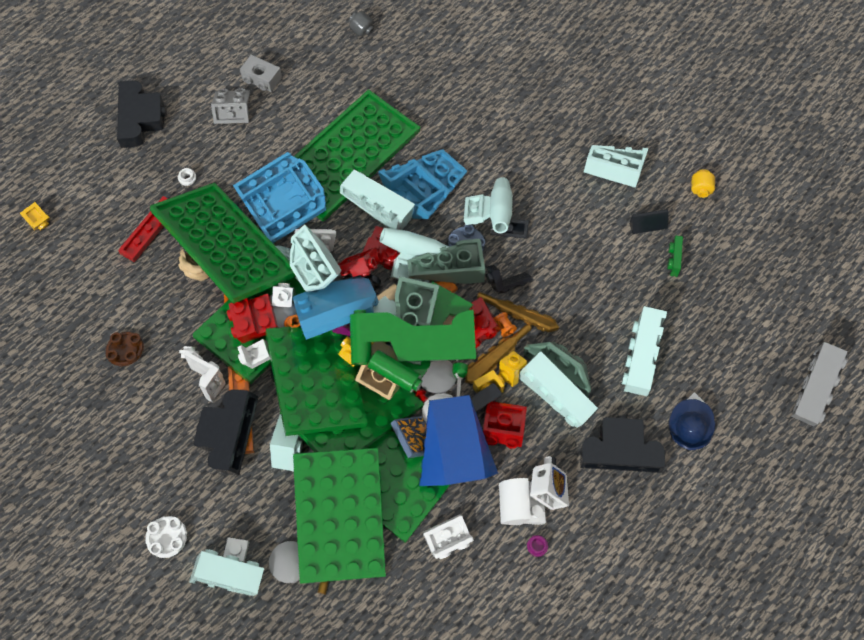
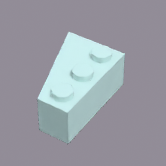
(284, 447)

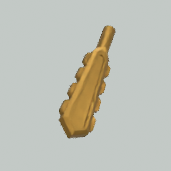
(530, 317)
(489, 361)

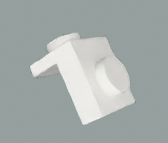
(282, 295)
(254, 354)

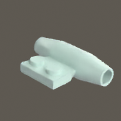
(496, 207)
(410, 246)

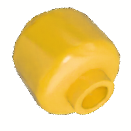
(703, 183)

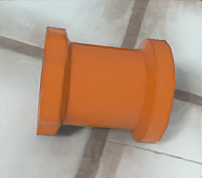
(505, 324)

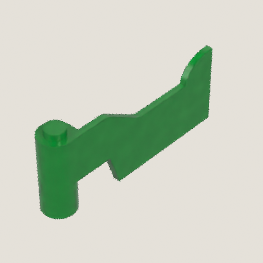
(411, 341)
(408, 374)

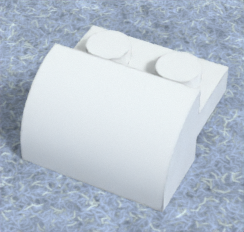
(517, 505)

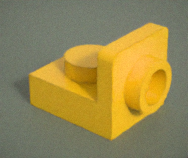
(487, 380)

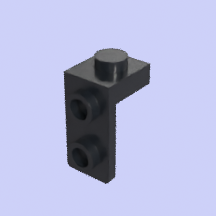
(499, 285)

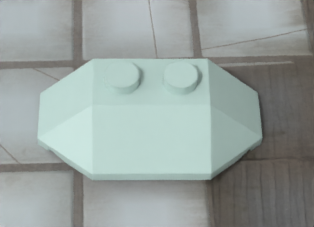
(312, 260)

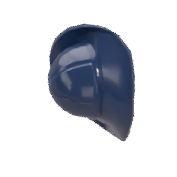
(692, 424)

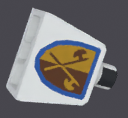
(550, 485)

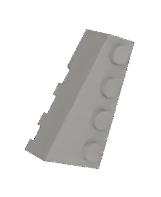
(819, 384)

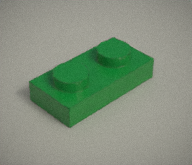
(674, 262)

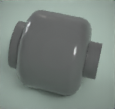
(361, 23)

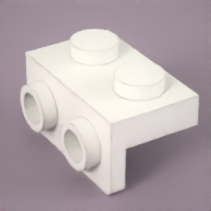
(448, 537)

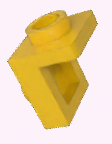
(35, 217)
(510, 368)

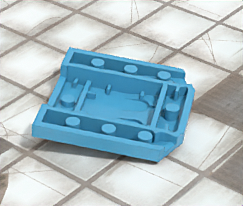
(282, 196)
(332, 306)

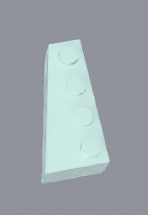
(377, 200)
(644, 351)

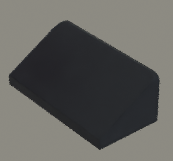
(649, 221)
(516, 229)
(485, 396)

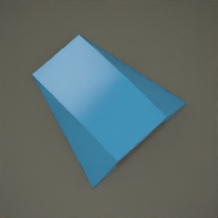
(424, 181)

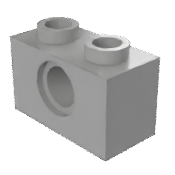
(260, 73)

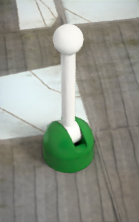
(459, 371)

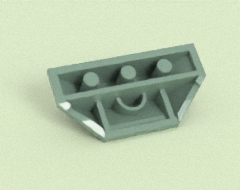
(570, 365)

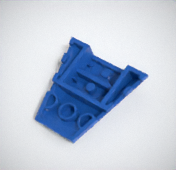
(454, 444)

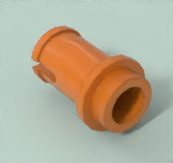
(288, 321)

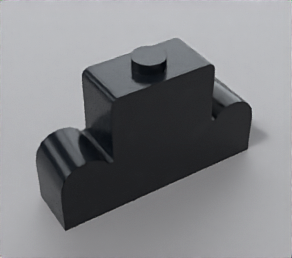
(137, 113)
(227, 430)
(622, 448)

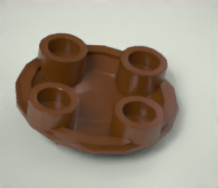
(124, 348)

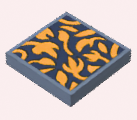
(411, 435)

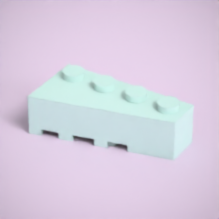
(557, 390)

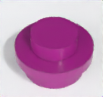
(537, 546)

